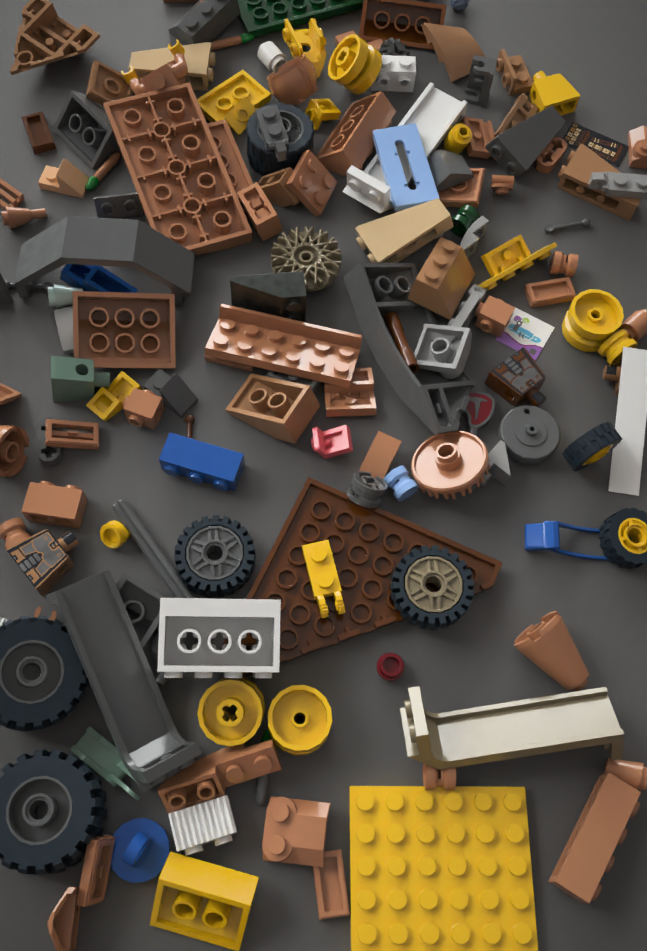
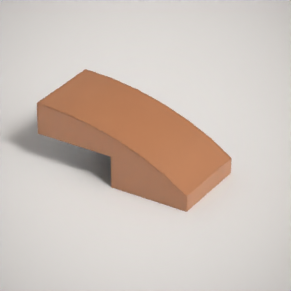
(380, 455)

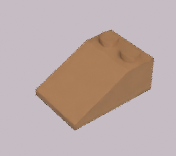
(274, 406)

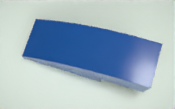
(94, 279)

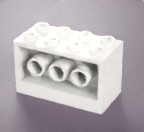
(211, 616)

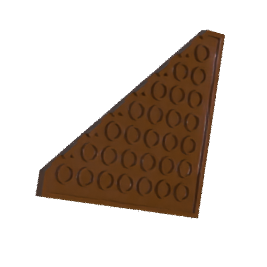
(365, 553)

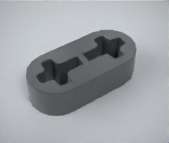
(42, 450)

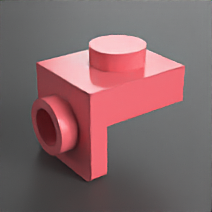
(332, 441)

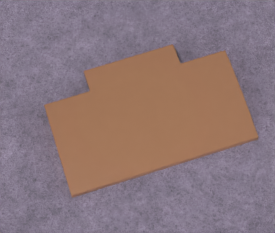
(183, 168)

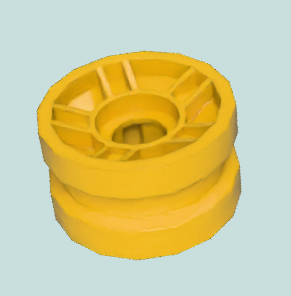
(613, 346)

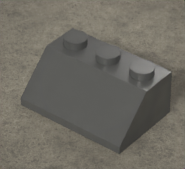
(205, 21)
(86, 129)

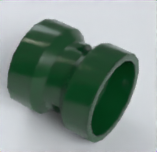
(464, 219)

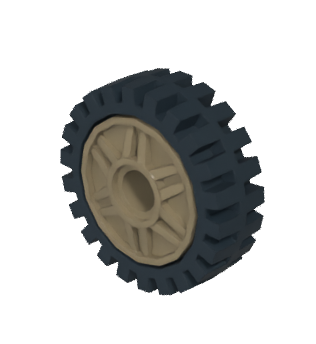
(426, 607)

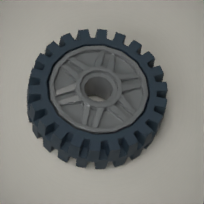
(217, 576)

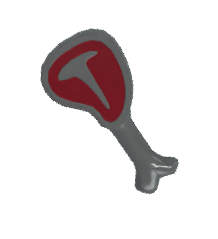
(478, 411)

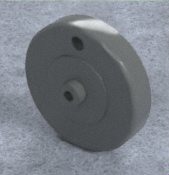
(529, 434)

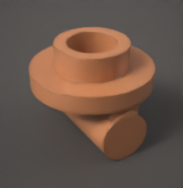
(502, 184)

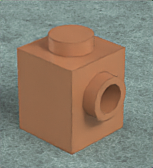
(493, 316)
(143, 408)

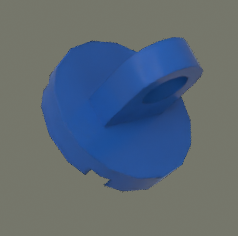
(140, 850)

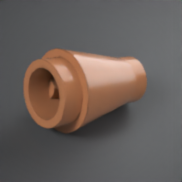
(628, 771)

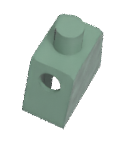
(75, 379)

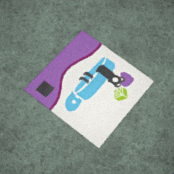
(526, 332)

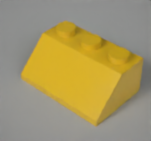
(203, 901)

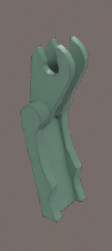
(103, 758)

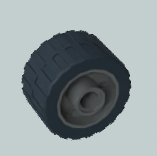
(300, 135)

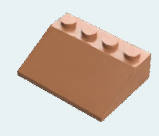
(124, 329)

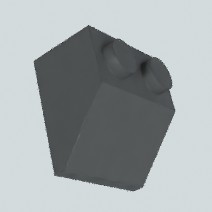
(141, 605)

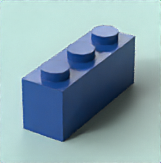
(201, 462)

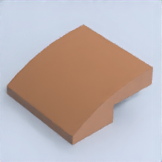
(351, 401)

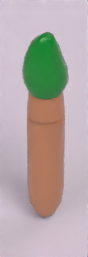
(231, 41)
(102, 171)

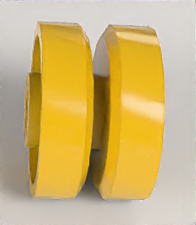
(355, 64)
(592, 319)
(222, 725)
(294, 737)

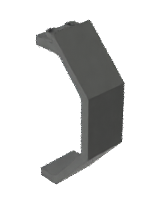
(106, 244)

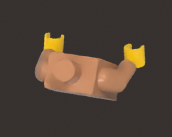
(163, 77)

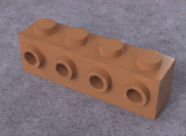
(595, 838)

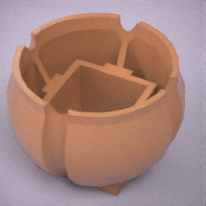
(294, 81)

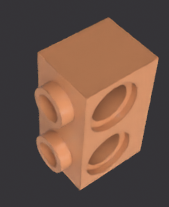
(260, 211)

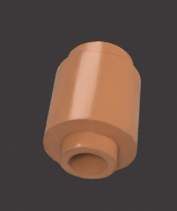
(636, 325)

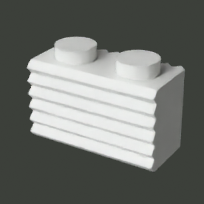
(202, 825)

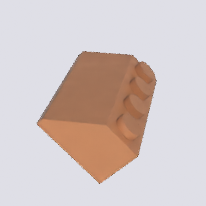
(352, 137)

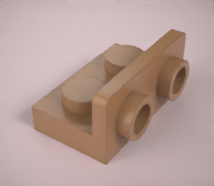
(513, 73)

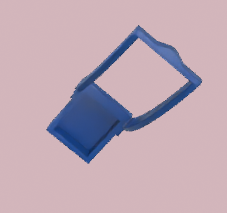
(547, 537)

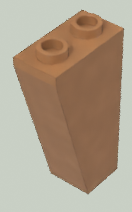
(575, 180)

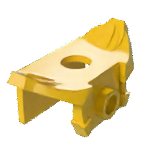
(310, 37)

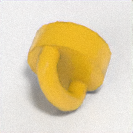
(114, 534)

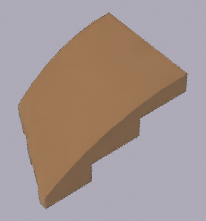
(453, 47)

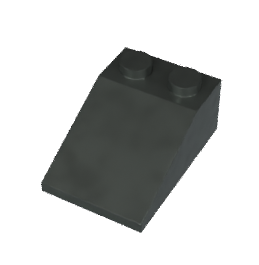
(271, 294)

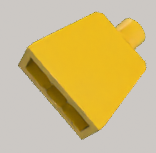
(554, 92)

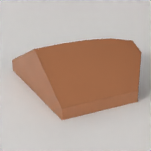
(64, 921)

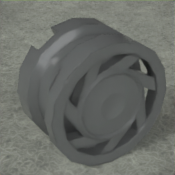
(366, 489)

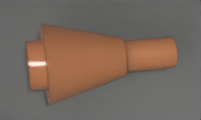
(18, 216)

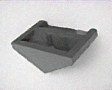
(448, 169)

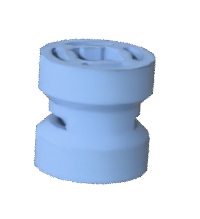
(401, 483)

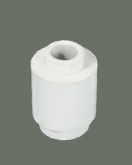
(271, 56)

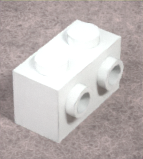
(397, 73)

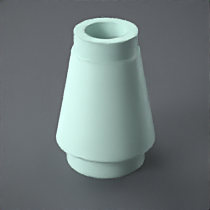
(61, 295)

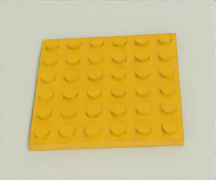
(440, 869)

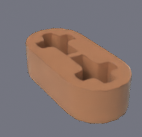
(554, 157)

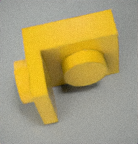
(322, 110)

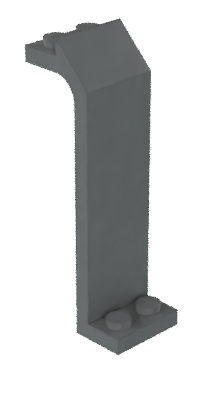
(123, 680)

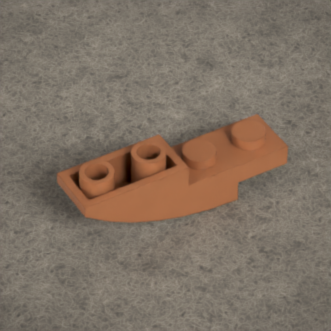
(213, 773)

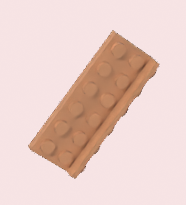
(285, 345)

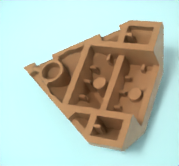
(48, 37)

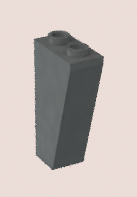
(524, 142)

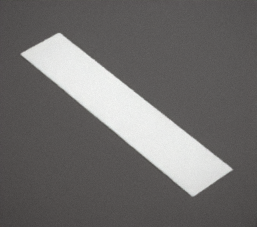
(630, 423)

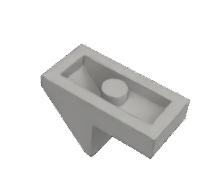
(498, 465)

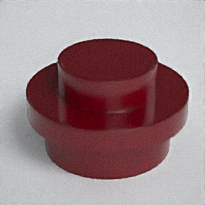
(390, 666)

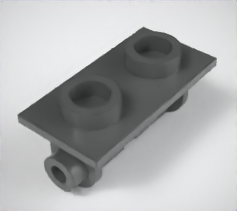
(118, 206)

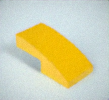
(110, 400)

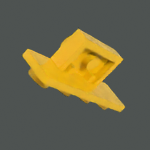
(509, 257)

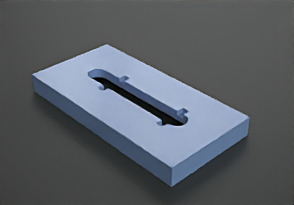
(400, 194)

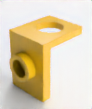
(239, 115)

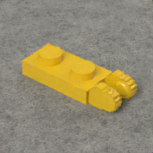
(323, 575)

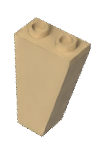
(197, 56)
(403, 232)

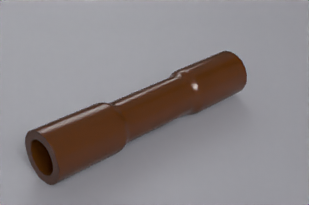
(397, 332)

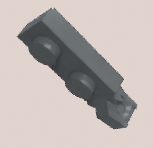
(273, 131)

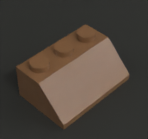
(443, 279)

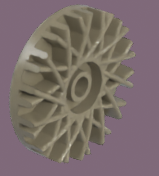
(308, 253)

